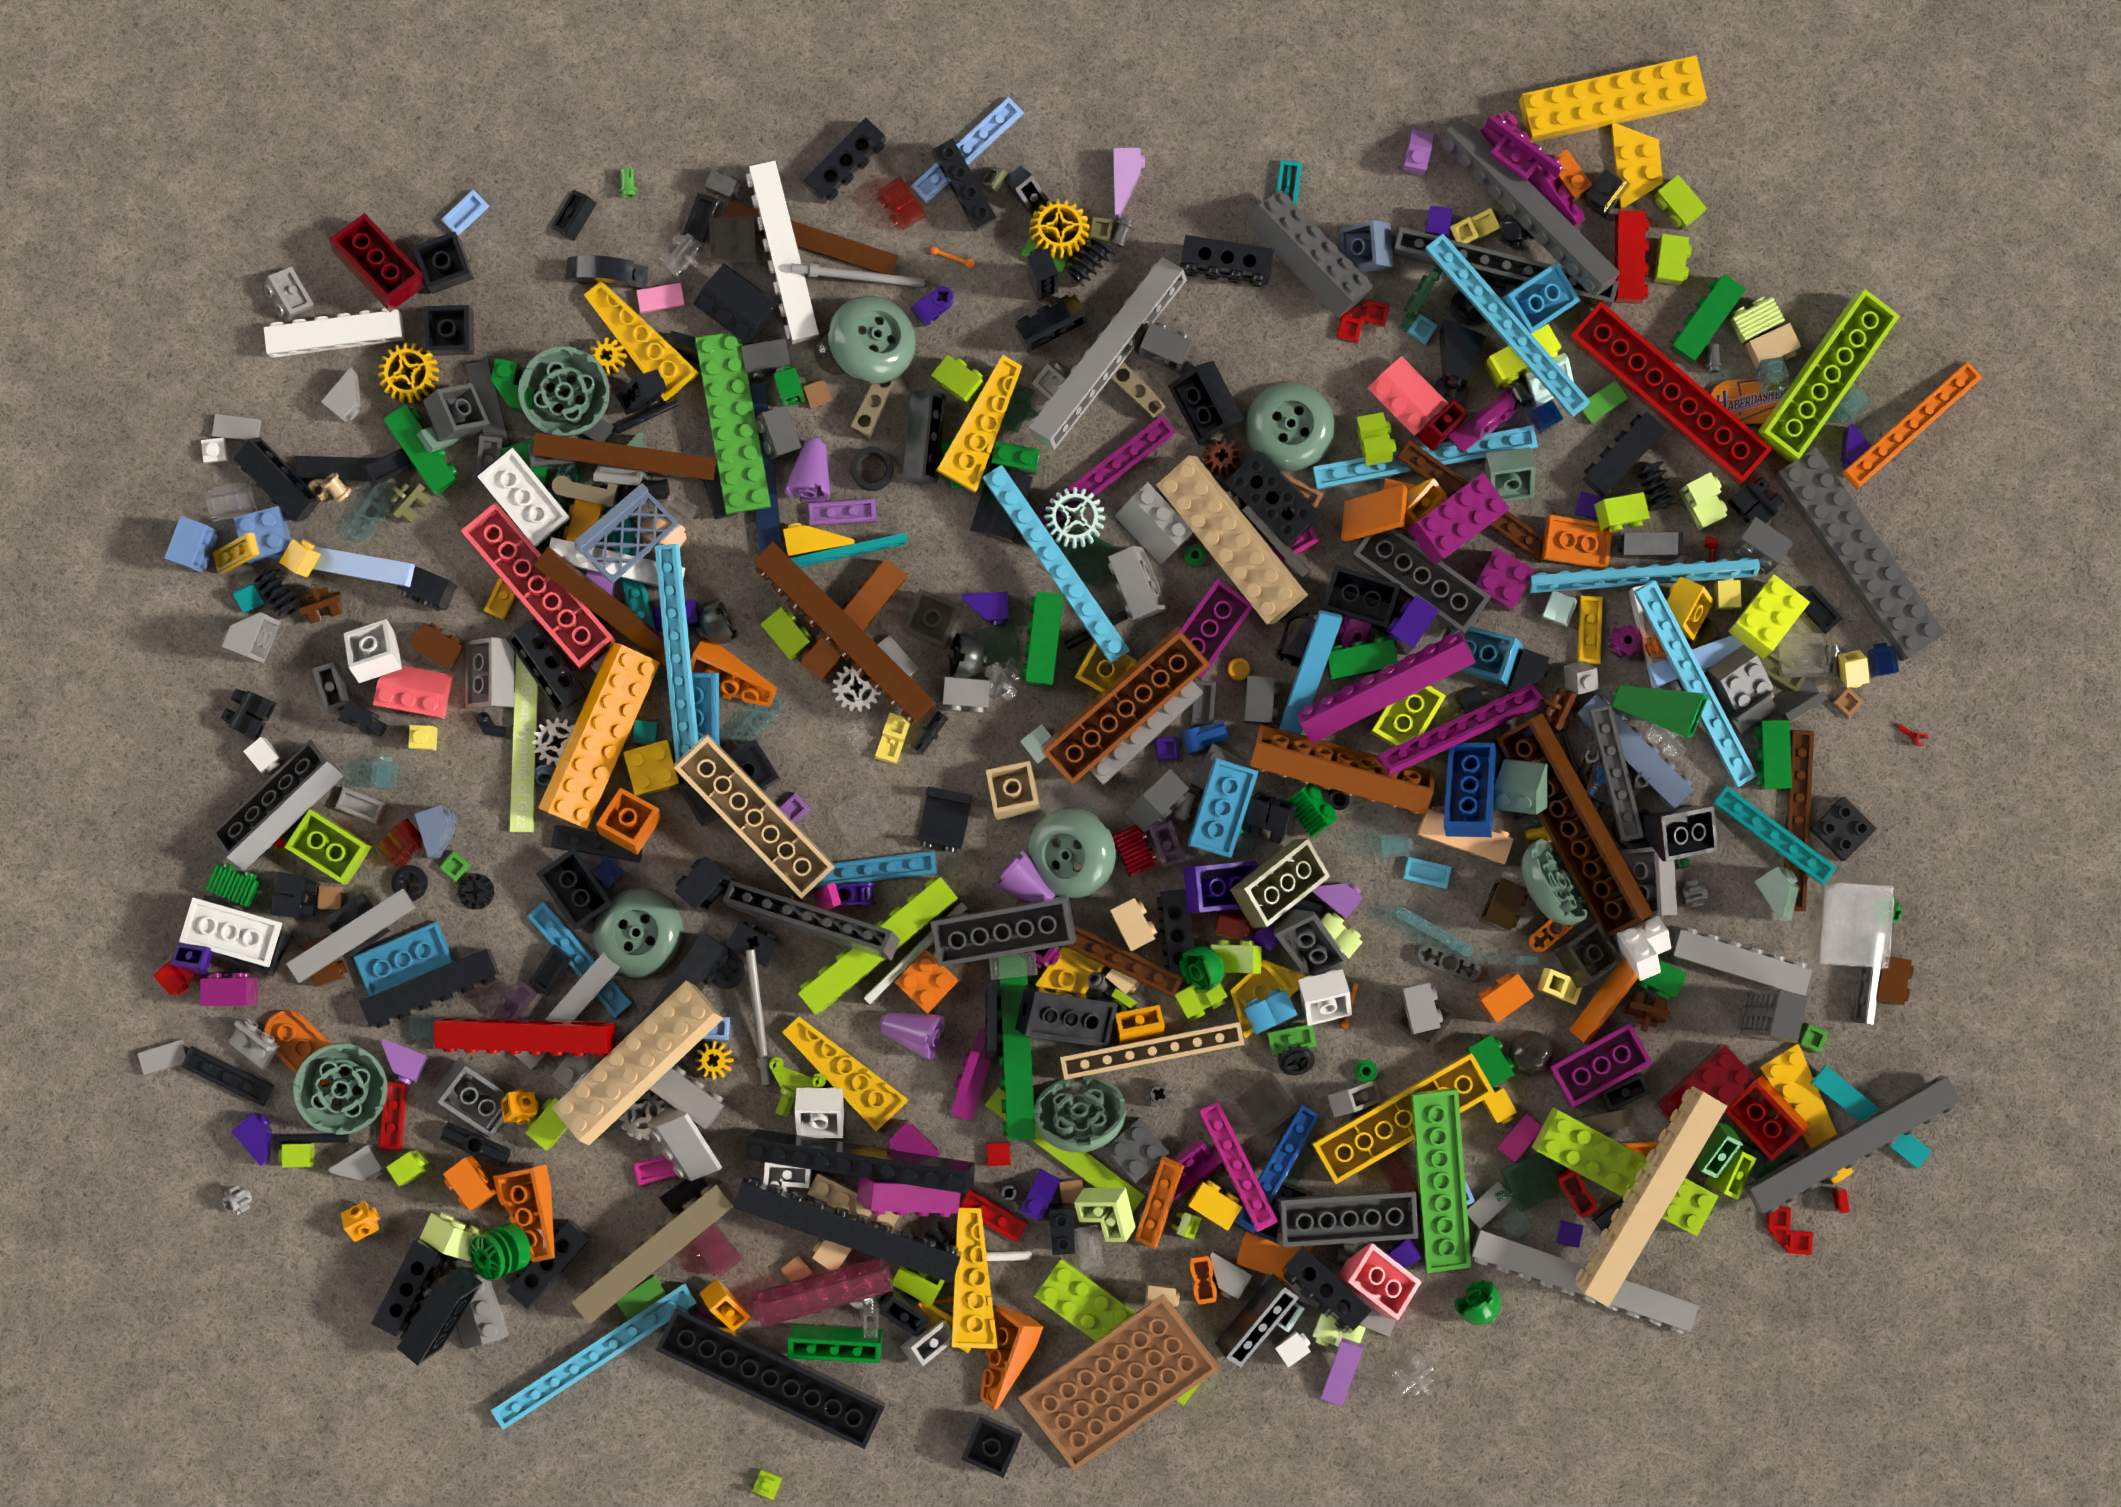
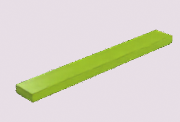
(1079, 1162)

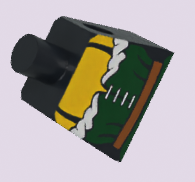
(1606, 192)

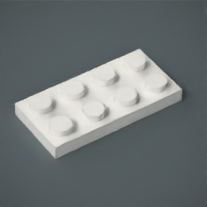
(523, 497)
(231, 932)

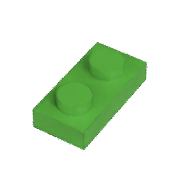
(1282, 1039)

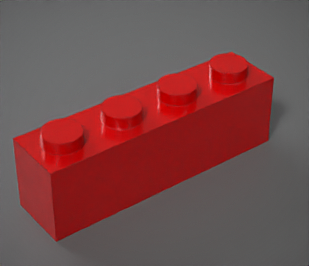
(1630, 256)

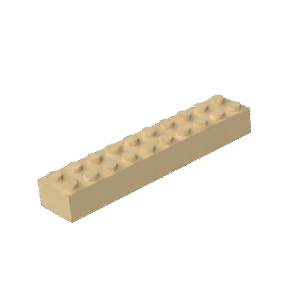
(1650, 1195)

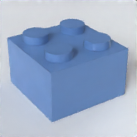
(269, 530)
(191, 544)

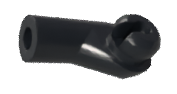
(488, 727)

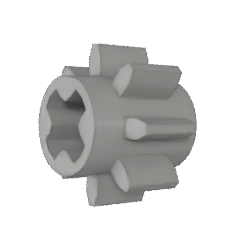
(236, 1200)

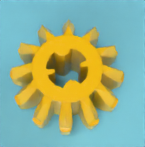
(612, 348)
(721, 1062)

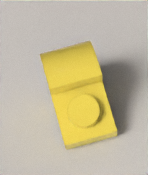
(1558, 986)

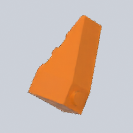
(735, 677)
(529, 1204)
(1016, 1341)

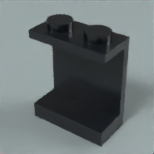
(944, 819)

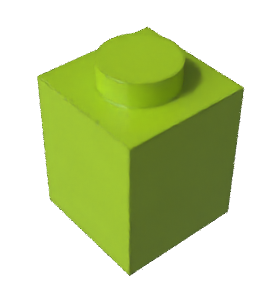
(296, 1155)

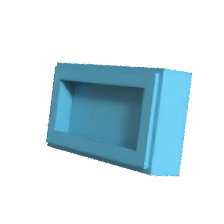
(1427, 872)

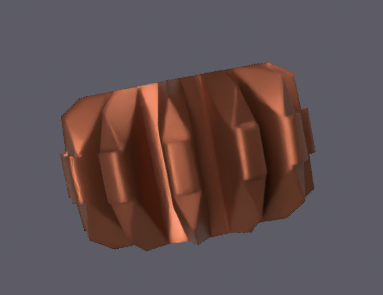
(1227, 462)

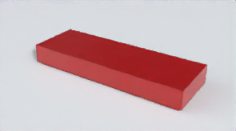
(393, 1117)
(995, 1216)

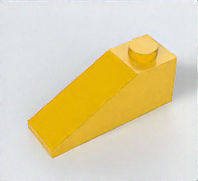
(807, 540)

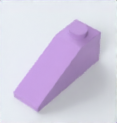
(1127, 170)

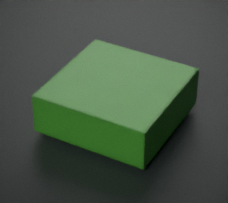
(454, 866)
(1813, 1038)

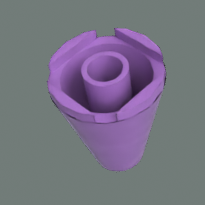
(810, 473)
(1023, 880)
(914, 1031)

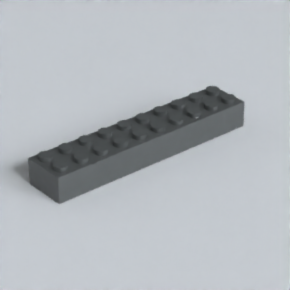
(1859, 554)

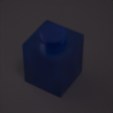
(1546, 416)
(1883, 660)
(609, 873)

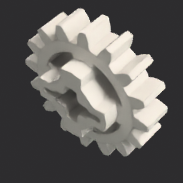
(846, 689)
(551, 728)
(636, 1125)

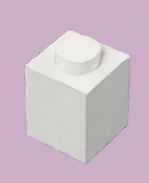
(263, 755)
(1293, 1348)

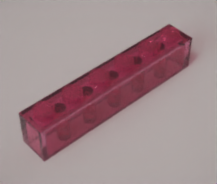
(822, 1291)

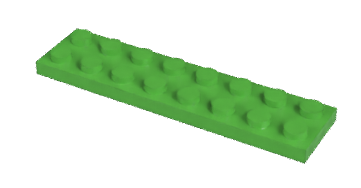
(732, 423)
(1441, 1180)

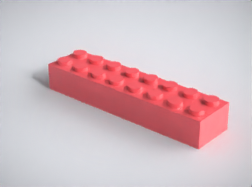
(553, 607)

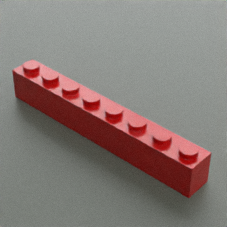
(524, 1035)

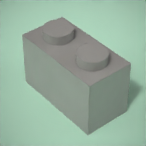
(966, 694)
(1421, 1008)

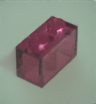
(716, 1251)

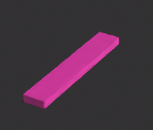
(1237, 1166)

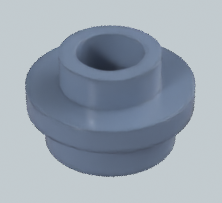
(544, 774)

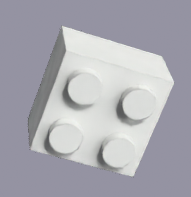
(372, 651)
(1325, 997)
(819, 1112)

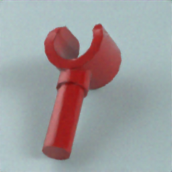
(1711, 543)
(1915, 736)

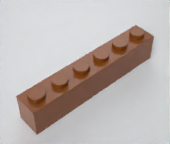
(862, 610)

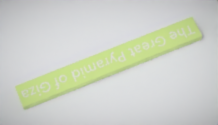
(523, 750)

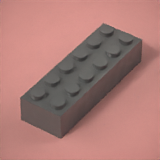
(1309, 253)
(1402, 561)
(277, 805)
(1003, 931)
(1773, 1015)
(1346, 1218)

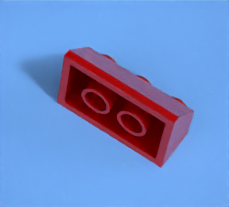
(1767, 1118)

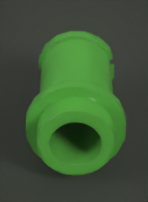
(627, 183)

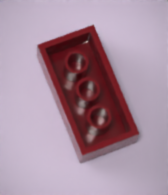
(377, 262)
(1717, 1075)

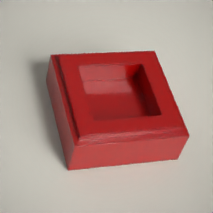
(998, 1154)
(1841, 1200)

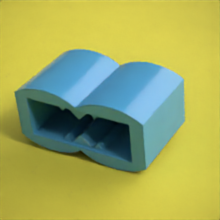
(1270, 1011)

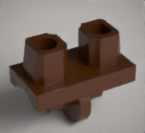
(311, 608)
(1559, 707)
(1646, 1014)

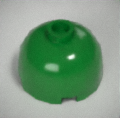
(1202, 968)
(1480, 1304)

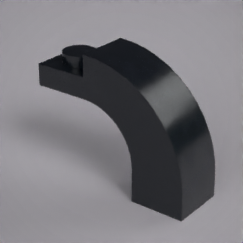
(606, 269)

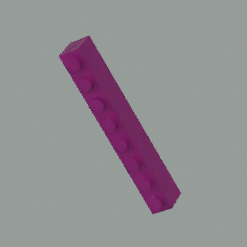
(1386, 687)

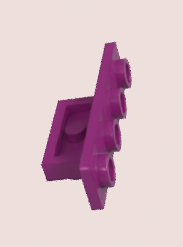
(1518, 153)
(1483, 422)
(972, 1080)
(1197, 1163)

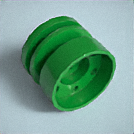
(499, 1251)

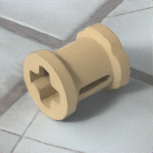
(335, 487)

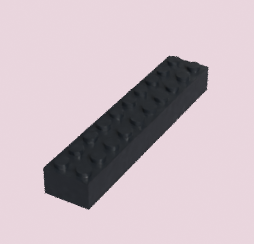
(770, 1376)

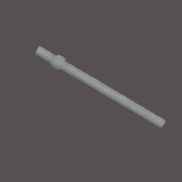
(814, 270)
(762, 1059)

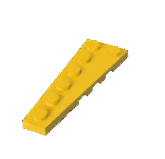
(641, 341)
(974, 441)
(1792, 1080)
(862, 1088)
(972, 1301)

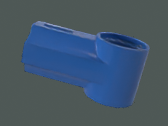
(1201, 737)

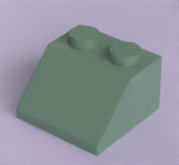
(1512, 473)
(1521, 787)
(1780, 891)

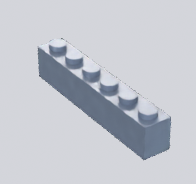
(1643, 757)

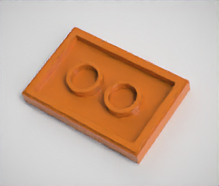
(1374, 513)
(1576, 542)
(1265, 1255)

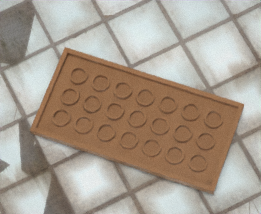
(1119, 1382)

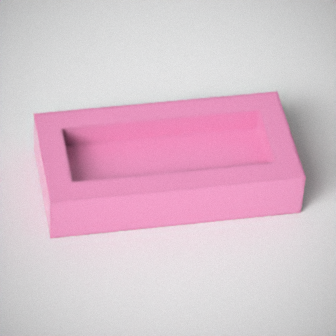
(660, 298)

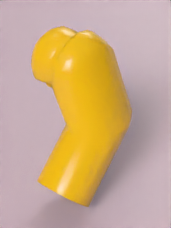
(1537, 833)

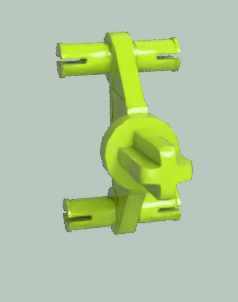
(789, 1081)

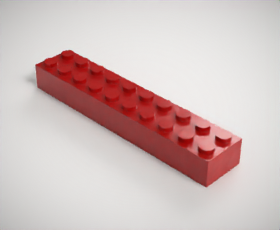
(1670, 393)

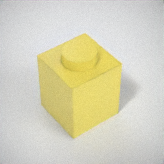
(1727, 594)
(1853, 668)
(422, 737)

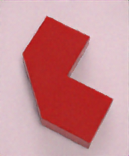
(1368, 312)
(1792, 1241)

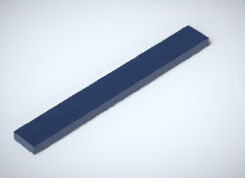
(767, 519)

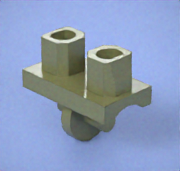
(403, 509)

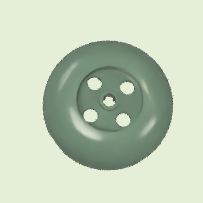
(853, 349)
(555, 367)
(1297, 451)
(1095, 856)
(1551, 884)
(664, 926)
(356, 1109)
(1080, 1120)

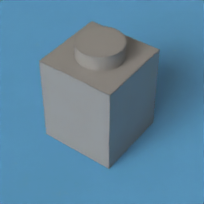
(1581, 677)

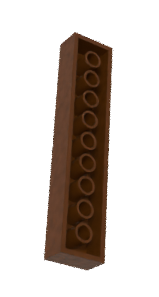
(844, 633)
(1579, 831)

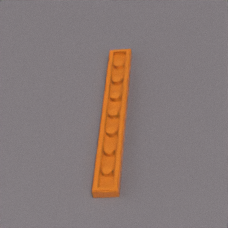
(1911, 425)

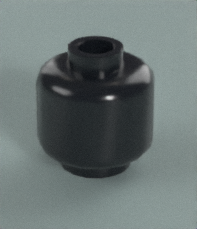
(1512, 231)

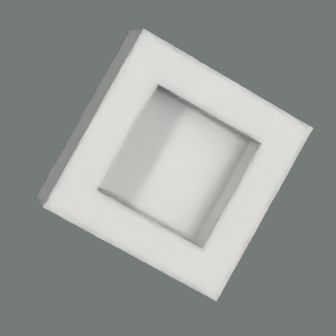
(214, 450)

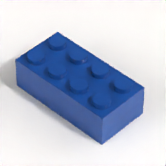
(1470, 790)

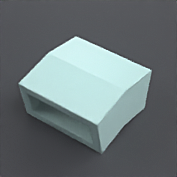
(1559, 608)
(1033, 742)
(1288, 1327)

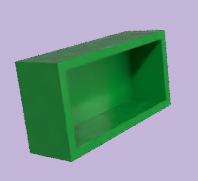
(1044, 639)

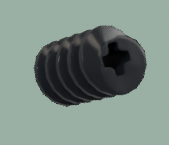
(1088, 260)
(1656, 486)
(277, 593)

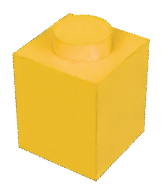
(300, 557)
(1499, 1107)

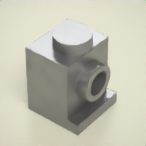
(722, 184)

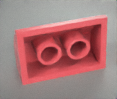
(1407, 395)
(414, 691)
(1379, 1281)

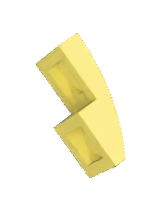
(1475, 227)
(892, 739)

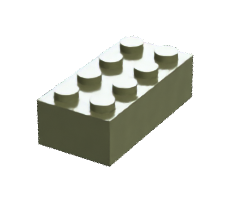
(1280, 883)

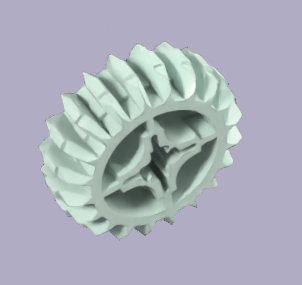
(1066, 511)

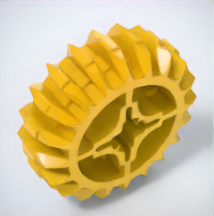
(1068, 228)
(418, 369)

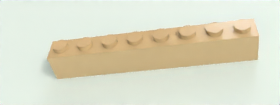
(1152, 1050)

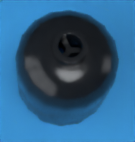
(1295, 638)

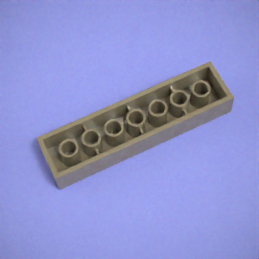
(652, 1254)

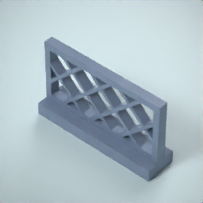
(612, 520)

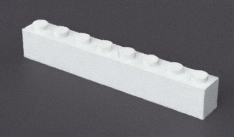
(783, 252)

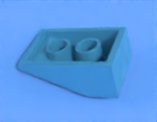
(1541, 298)
(1494, 655)

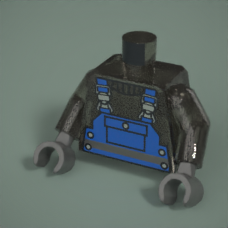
(1594, 782)

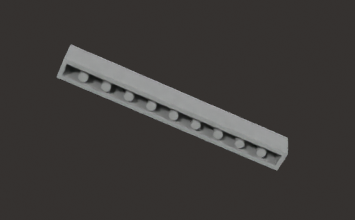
(1107, 353)
(1562, 1272)

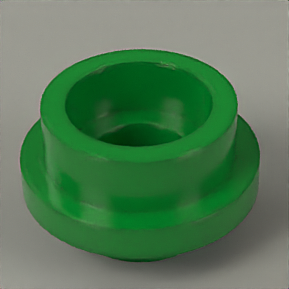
(1194, 562)
(1358, 1071)

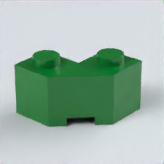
(505, 379)

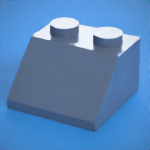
(1368, 245)
(436, 829)

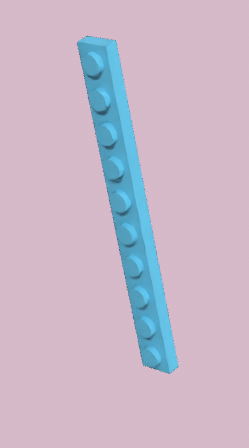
(1507, 325)
(1447, 453)
(1056, 564)
(1640, 576)
(676, 648)
(1694, 680)
(592, 1357)

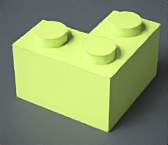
(1702, 500)
(1109, 1208)
(449, 1235)

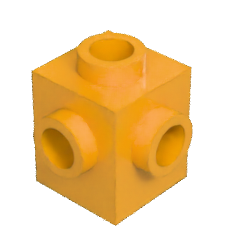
(519, 1106)
(360, 1221)

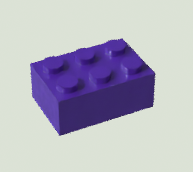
(1412, 623)
(1210, 885)

